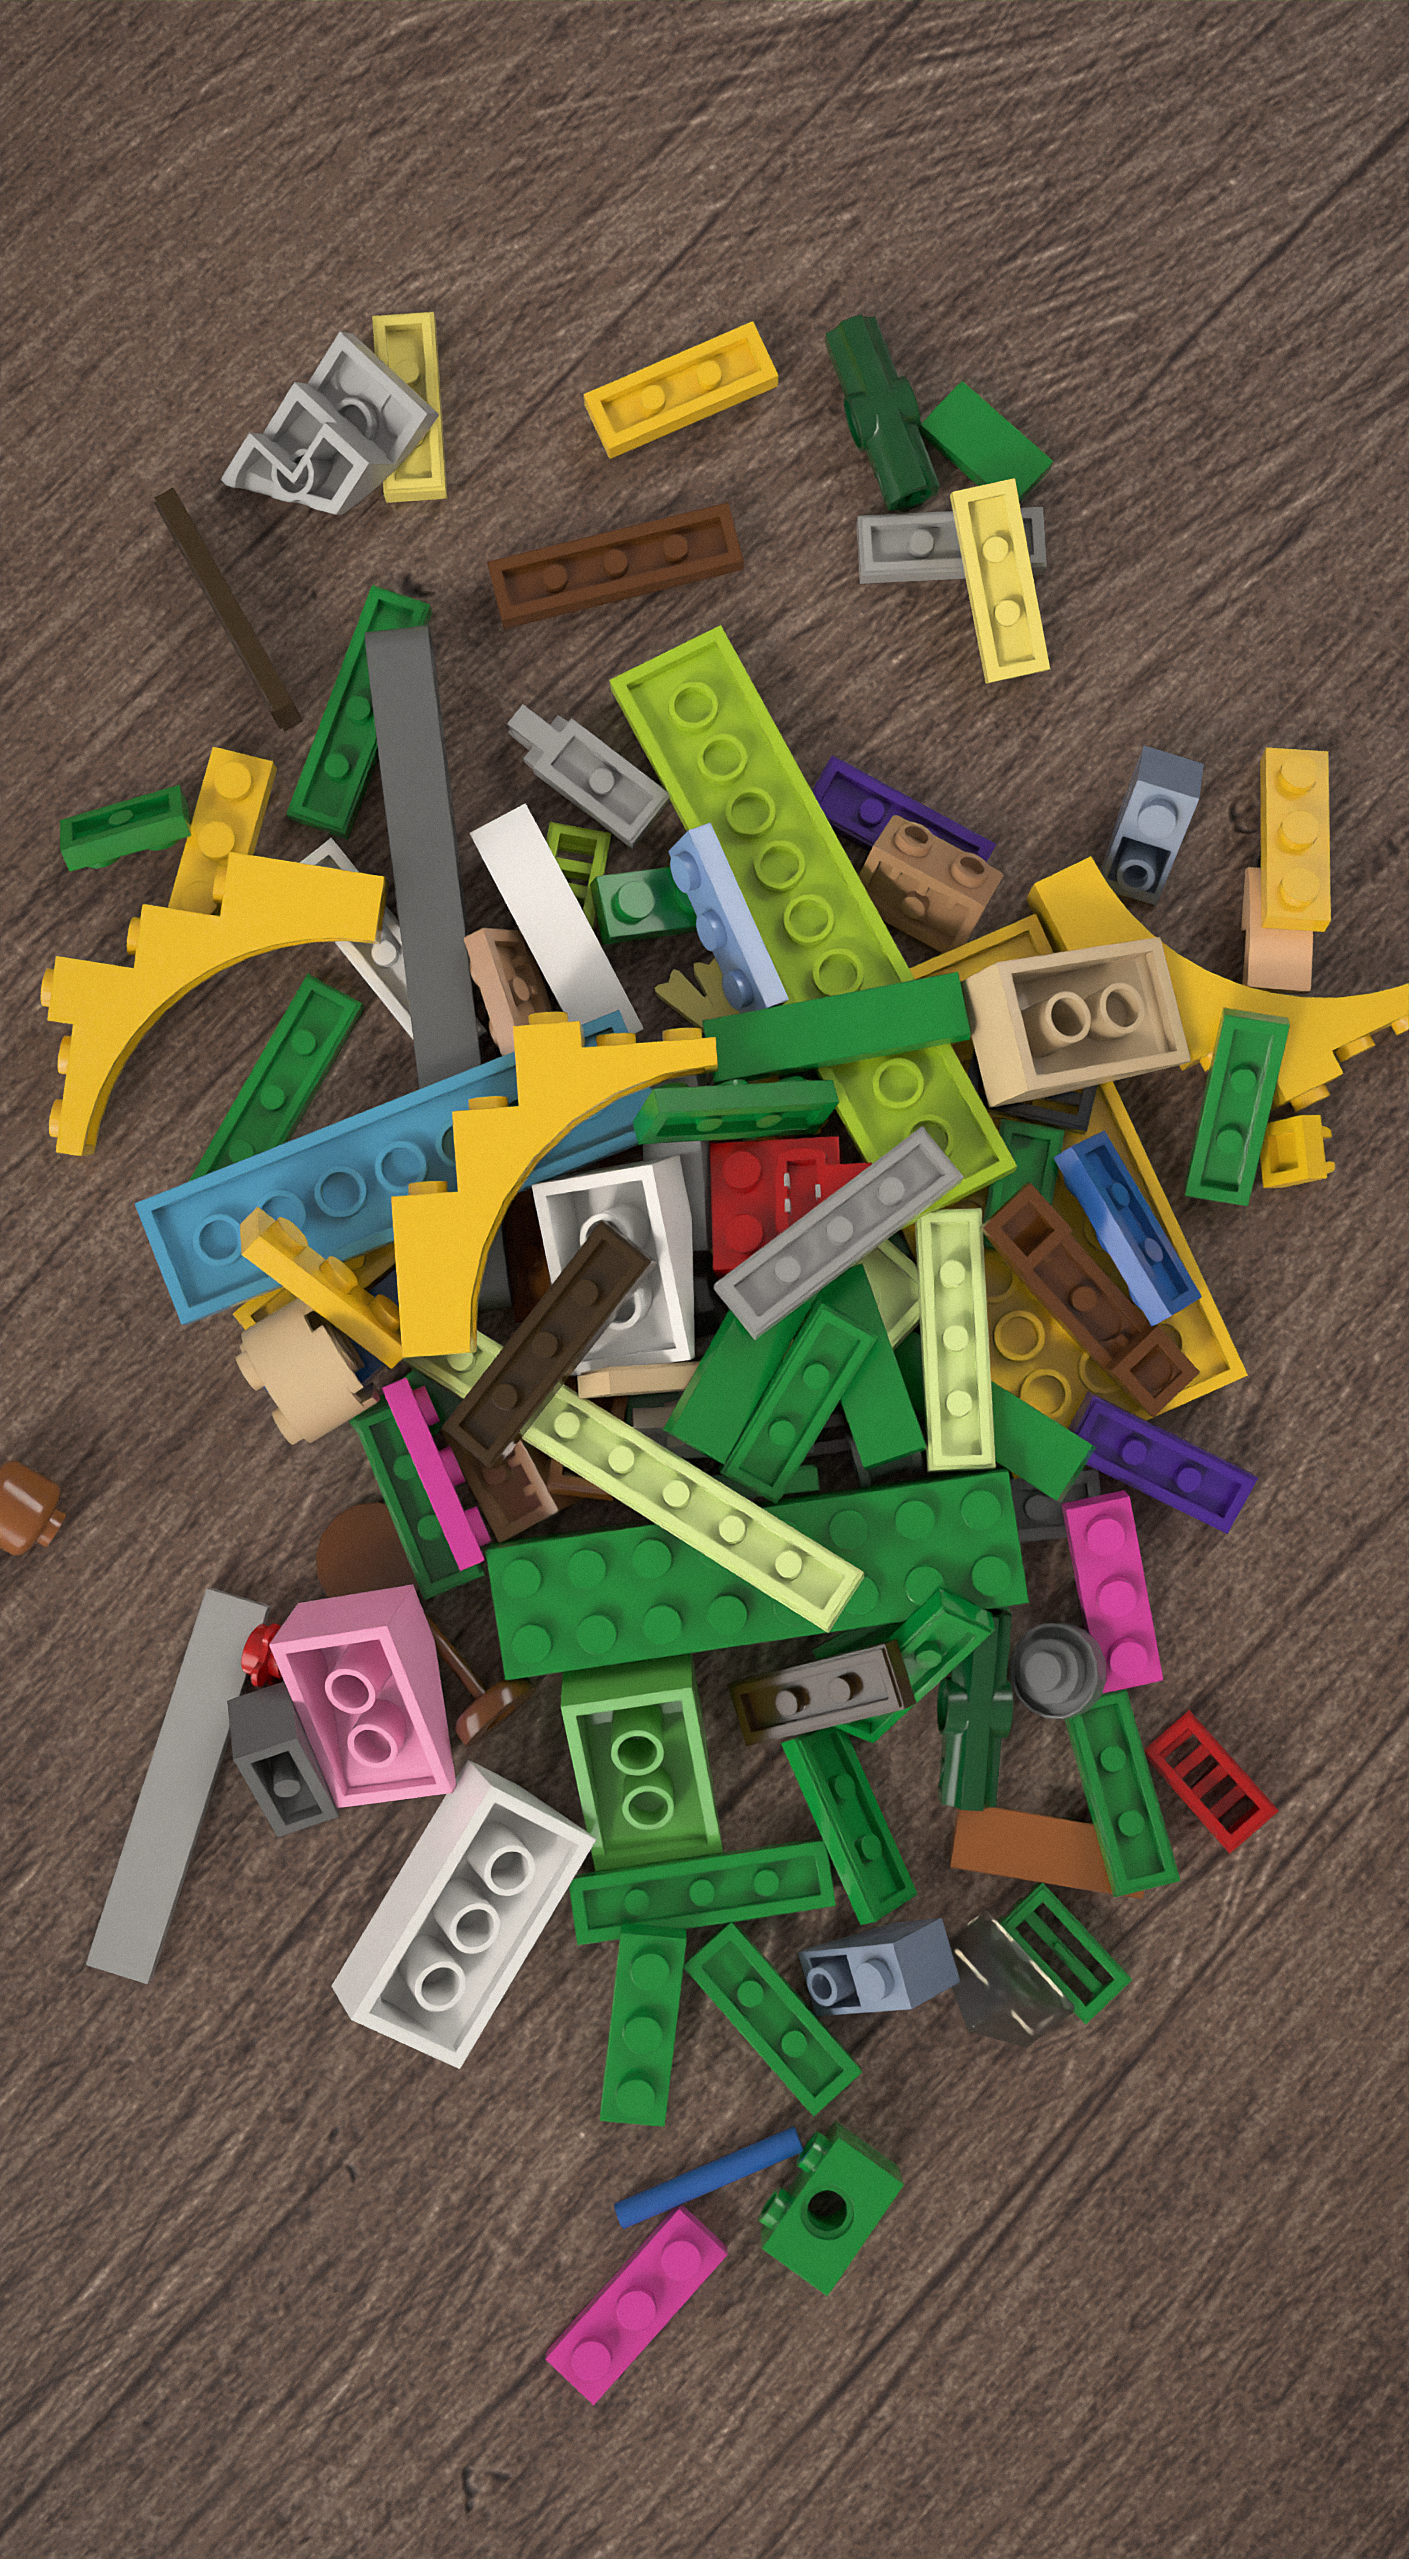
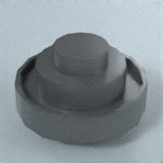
(1058, 1670)

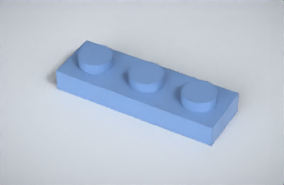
(725, 921)

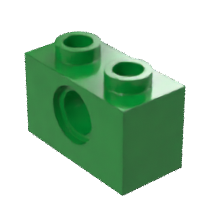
(819, 2245)

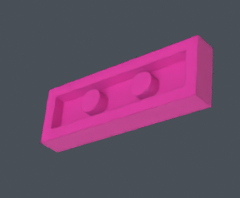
(438, 1472)
(1113, 1587)
(636, 2303)

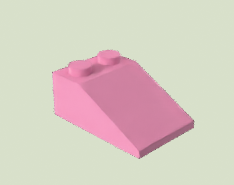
(369, 1695)

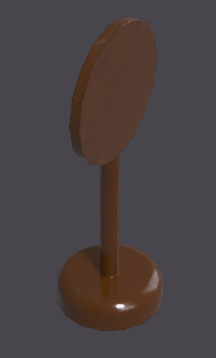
(364, 1555)

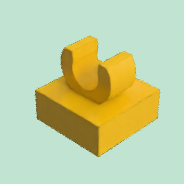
(1294, 1152)

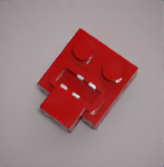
(768, 1188)

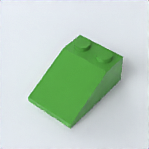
(641, 1761)

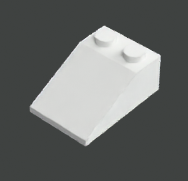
(652, 1210)

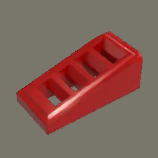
(1246, 1825)

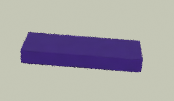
(863, 806)
(1162, 1463)

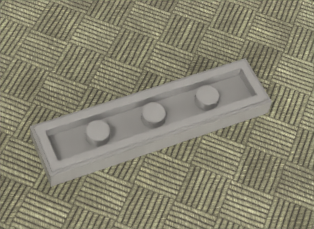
(838, 1233)

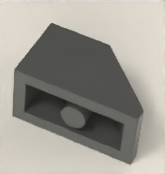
(278, 1760)

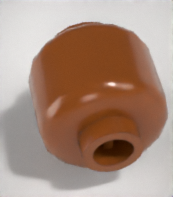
(27, 1508)

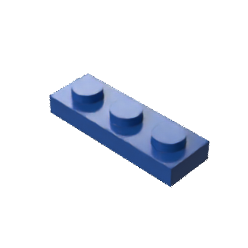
(1127, 1228)

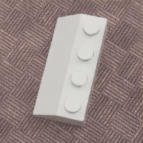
(461, 1916)

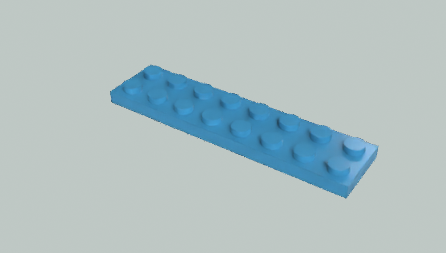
(343, 1180)

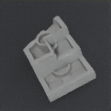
(335, 433)

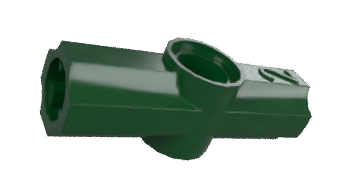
(882, 413)
(973, 1719)

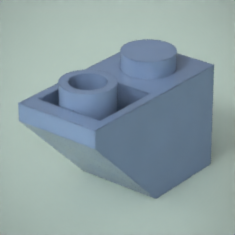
(1151, 824)
(880, 1968)

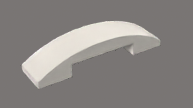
(551, 919)

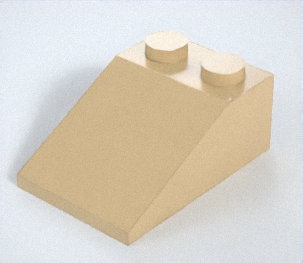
(1073, 1020)

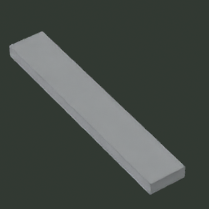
(176, 1789)

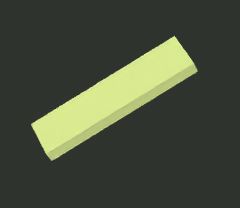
(954, 1341)

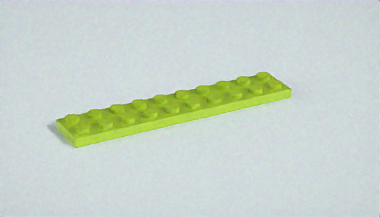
(823, 933)

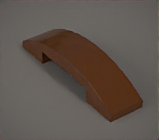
(1086, 1301)

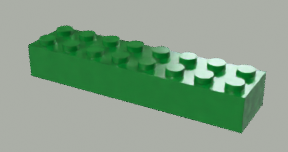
(649, 1595)

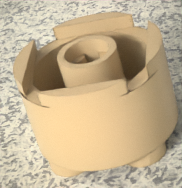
(306, 1371)

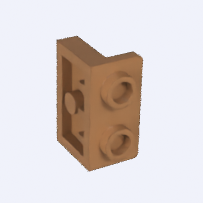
(927, 884)
(507, 980)
(514, 1493)

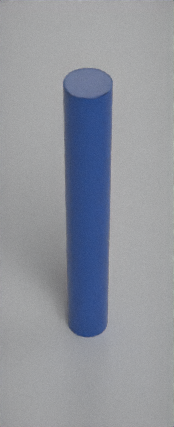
(708, 2177)

